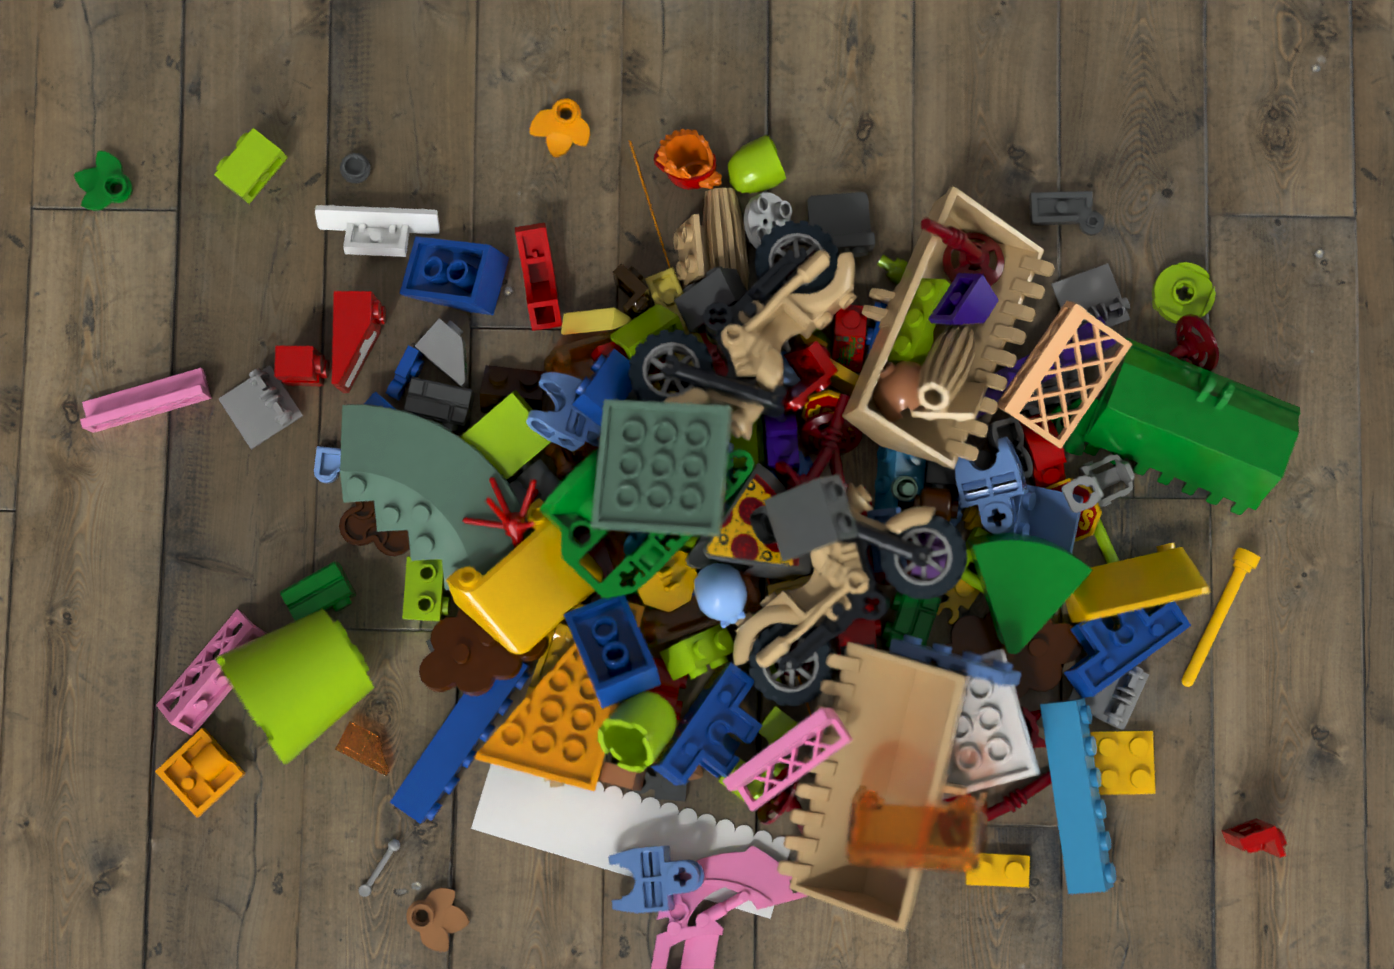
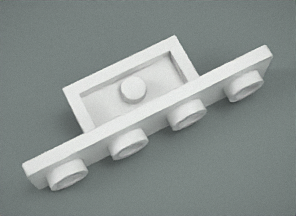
(376, 229)

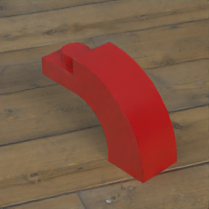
(538, 276)

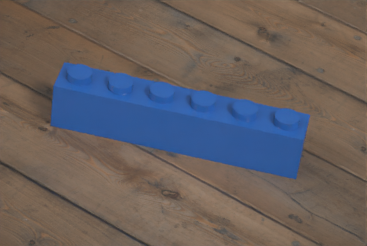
(454, 748)

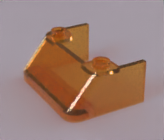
(917, 835)

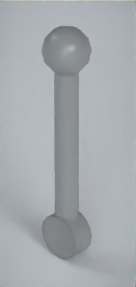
(366, 889)

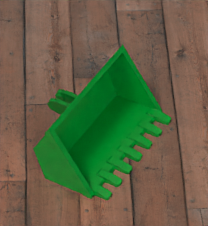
(1194, 427)

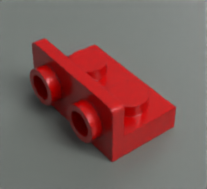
(1256, 836)

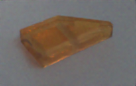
(363, 747)

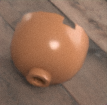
(897, 389)

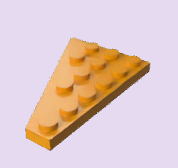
(556, 726)

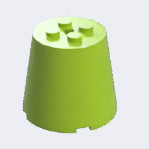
(298, 680)

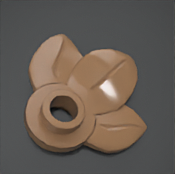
(442, 918)

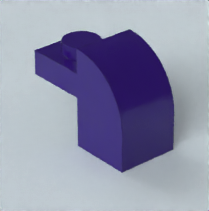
(781, 441)

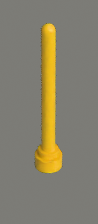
(1243, 562)

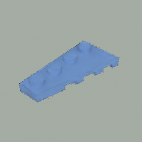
(970, 662)

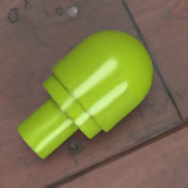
(894, 268)

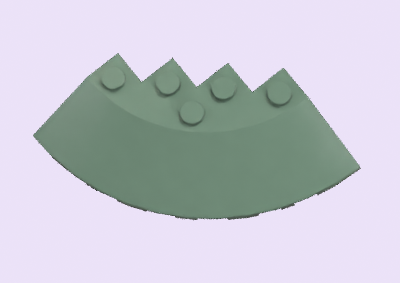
(424, 484)

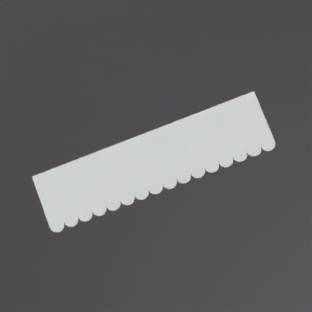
(604, 823)

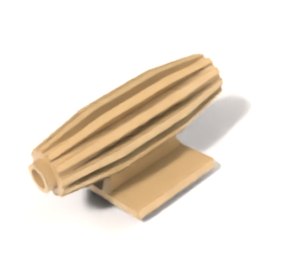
(716, 242)
(943, 378)

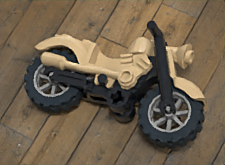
(749, 336)
(839, 596)

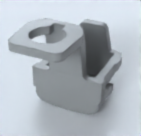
(1099, 482)

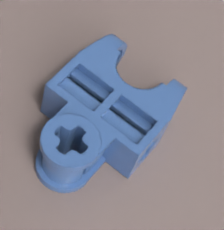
(566, 420)
(1005, 469)
(655, 879)

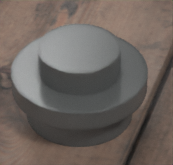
(355, 168)

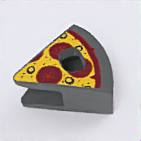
(747, 534)

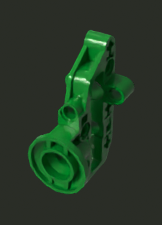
(572, 507)

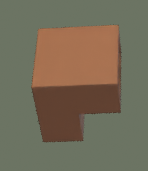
(613, 774)

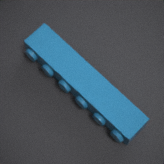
(1077, 796)

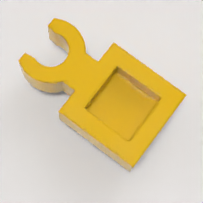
(960, 595)

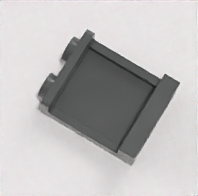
(811, 517)

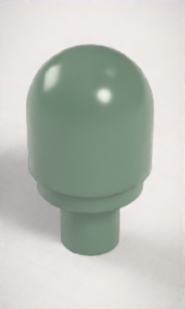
(904, 488)

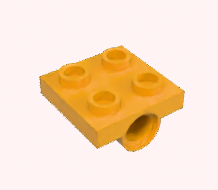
(200, 772)

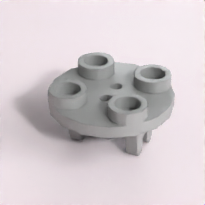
(764, 213)

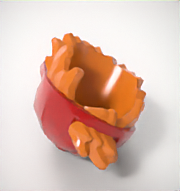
(688, 160)

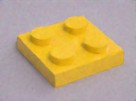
(1125, 762)

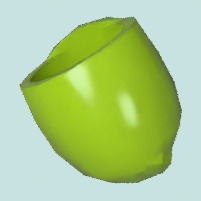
(756, 167)

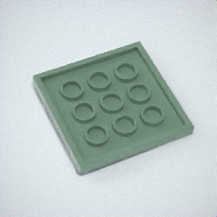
(662, 467)

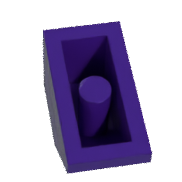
(966, 301)

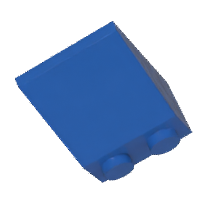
(455, 274)
(612, 650)

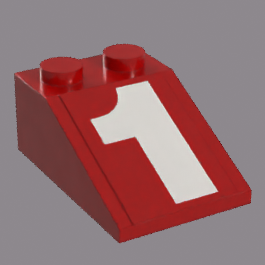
(355, 332)

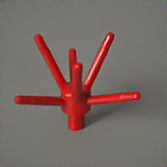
(512, 522)

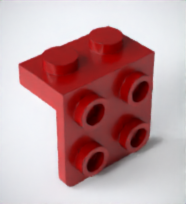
(813, 368)

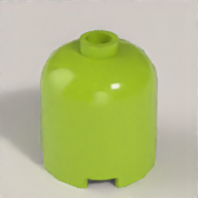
(638, 730)

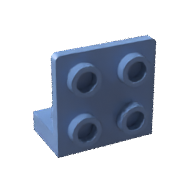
(1047, 516)

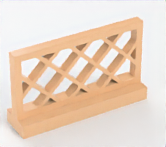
(1042, 358)

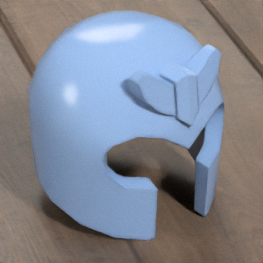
(721, 593)

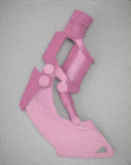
(748, 873)

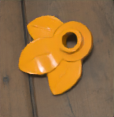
(561, 132)

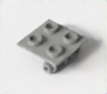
(1096, 293)
(260, 407)
(1118, 699)

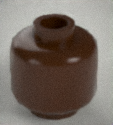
(940, 499)

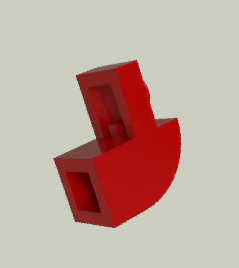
(1045, 456)

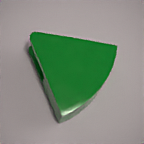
(1024, 582)

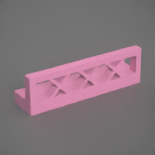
(145, 400)
(202, 697)
(782, 748)

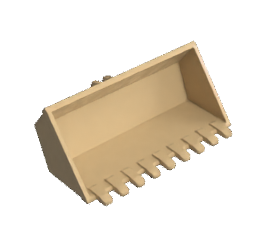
(945, 438)
(901, 747)

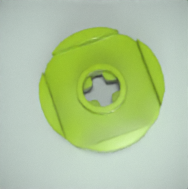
(1175, 277)

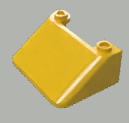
(1136, 584)
(526, 589)

